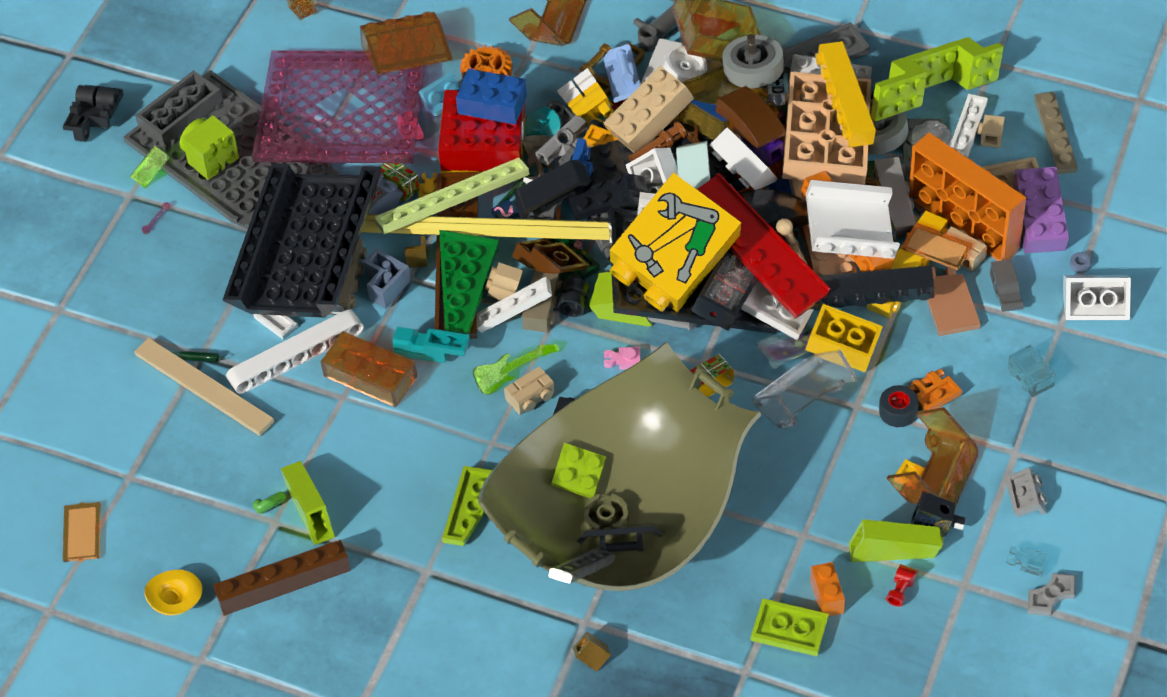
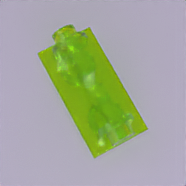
(149, 166)

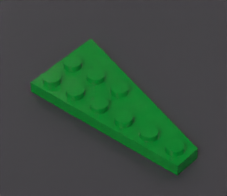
(465, 271)

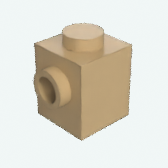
(991, 131)

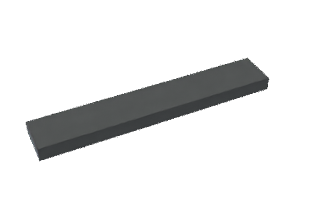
(582, 565)

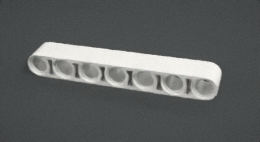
(292, 352)

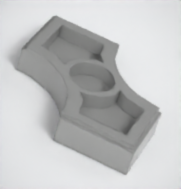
(1045, 598)

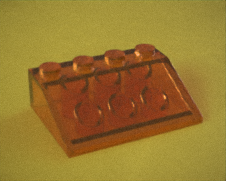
(405, 42)

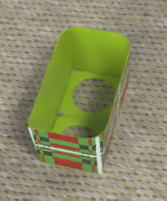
(405, 178)

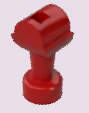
(903, 578)

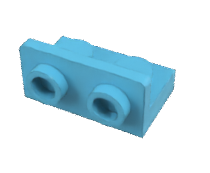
(433, 94)

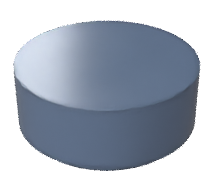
(1080, 262)

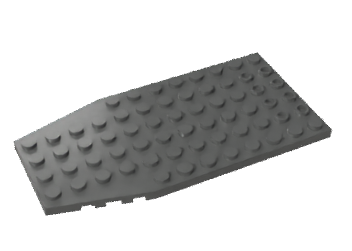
(239, 185)

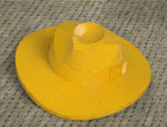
(173, 592)

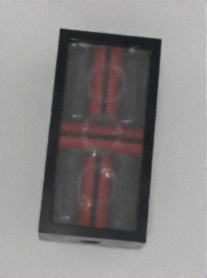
(725, 292)

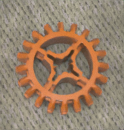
(487, 60)

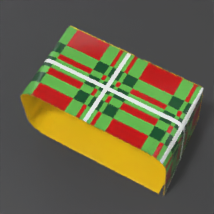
(715, 368)

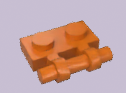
(938, 393)

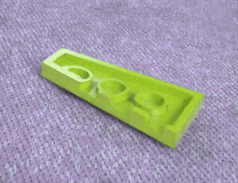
(465, 509)

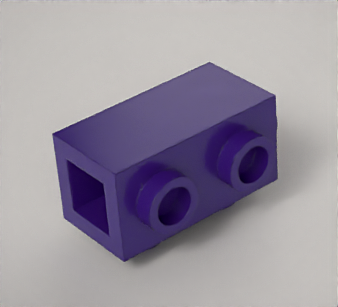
(769, 153)

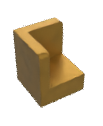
(417, 255)
(591, 651)

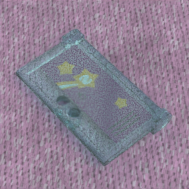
(783, 348)

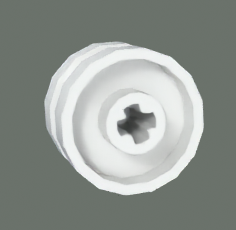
(683, 65)

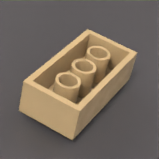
(648, 109)

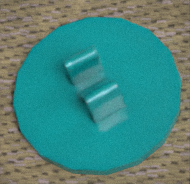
(542, 122)

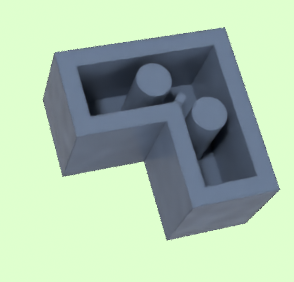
(386, 276)

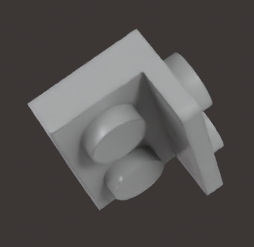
(1026, 492)

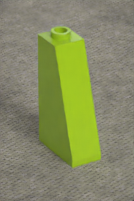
(308, 502)
(893, 541)

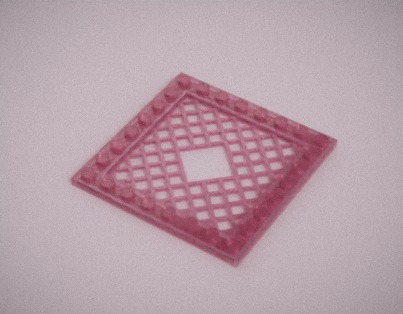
(284, 62)

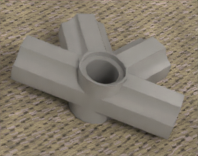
(569, 134)

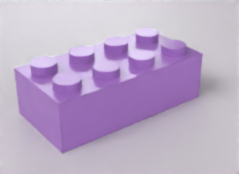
(1044, 215)

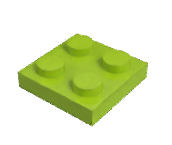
(578, 470)

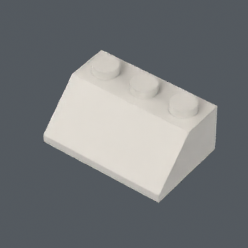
(742, 160)
(655, 167)
(1096, 297)

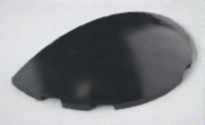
(777, 205)

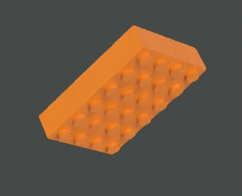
(967, 196)

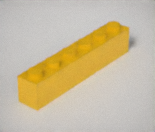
(845, 94)
(905, 259)

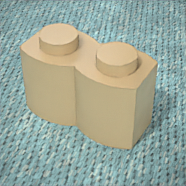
(502, 281)

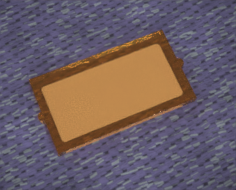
(937, 246)
(81, 532)

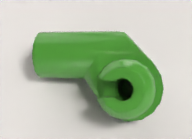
(268, 503)

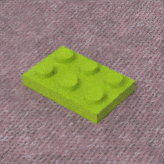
(789, 627)

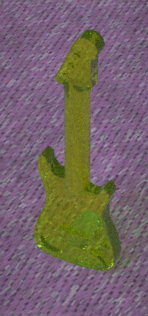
(491, 376)

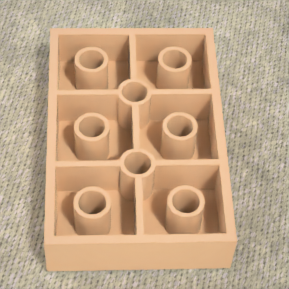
(814, 136)

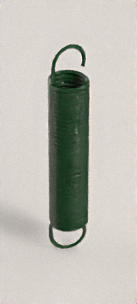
(199, 356)

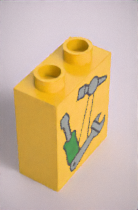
(673, 244)

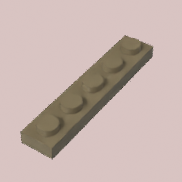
(1055, 132)

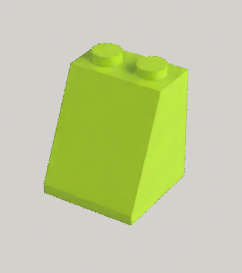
(602, 303)

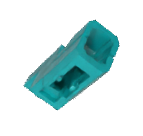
(431, 346)

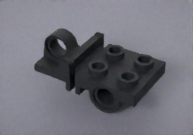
(92, 108)

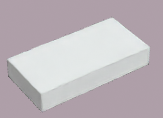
(278, 324)

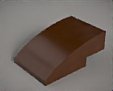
(750, 117)
(548, 257)

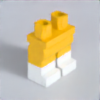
(592, 104)

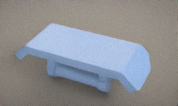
(621, 72)

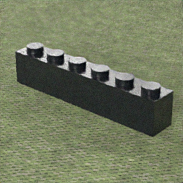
(878, 287)

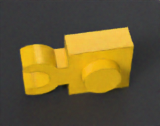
(428, 186)

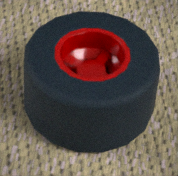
(898, 406)

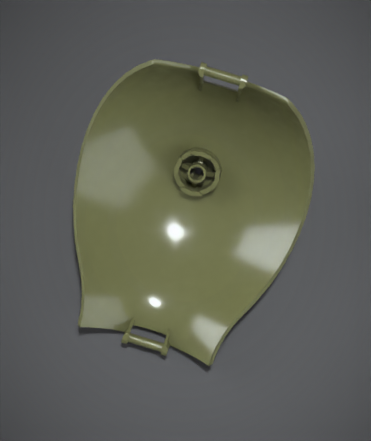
(664, 465)

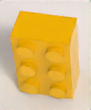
(844, 332)

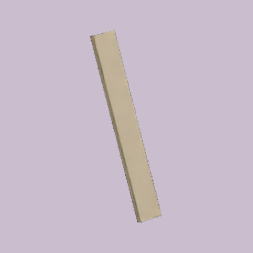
(204, 387)

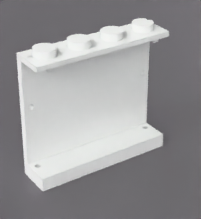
(850, 219)

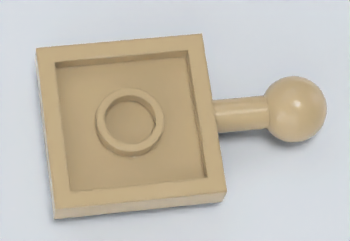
(785, 228)

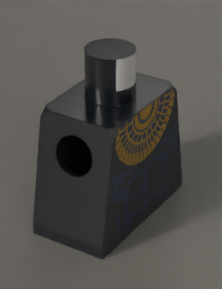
(937, 513)

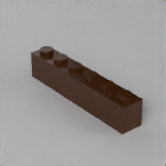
(282, 577)

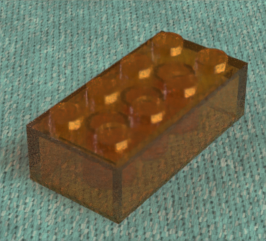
(369, 369)

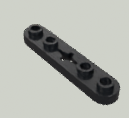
(778, 90)

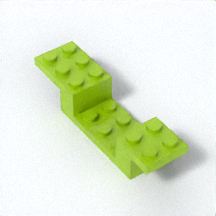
(909, 76)

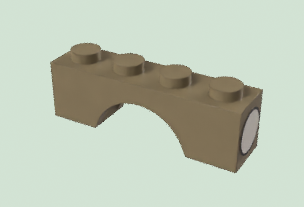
(351, 285)

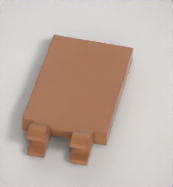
(952, 305)

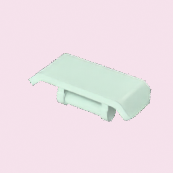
(693, 163)

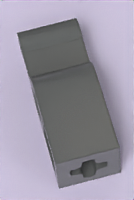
(1006, 285)

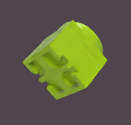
(209, 146)

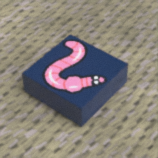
(505, 210)

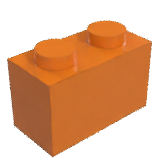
(827, 589)

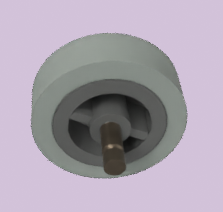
(753, 61)
(889, 133)

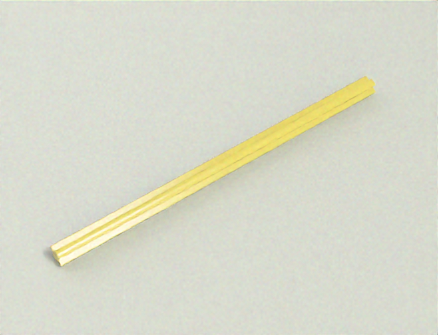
(500, 227)

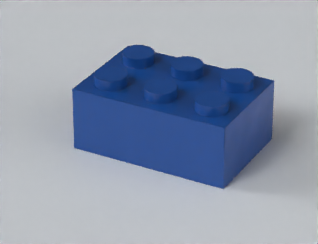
(491, 96)

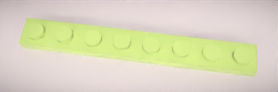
(451, 195)

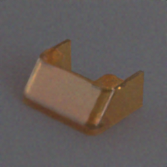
(554, 26)
(949, 464)

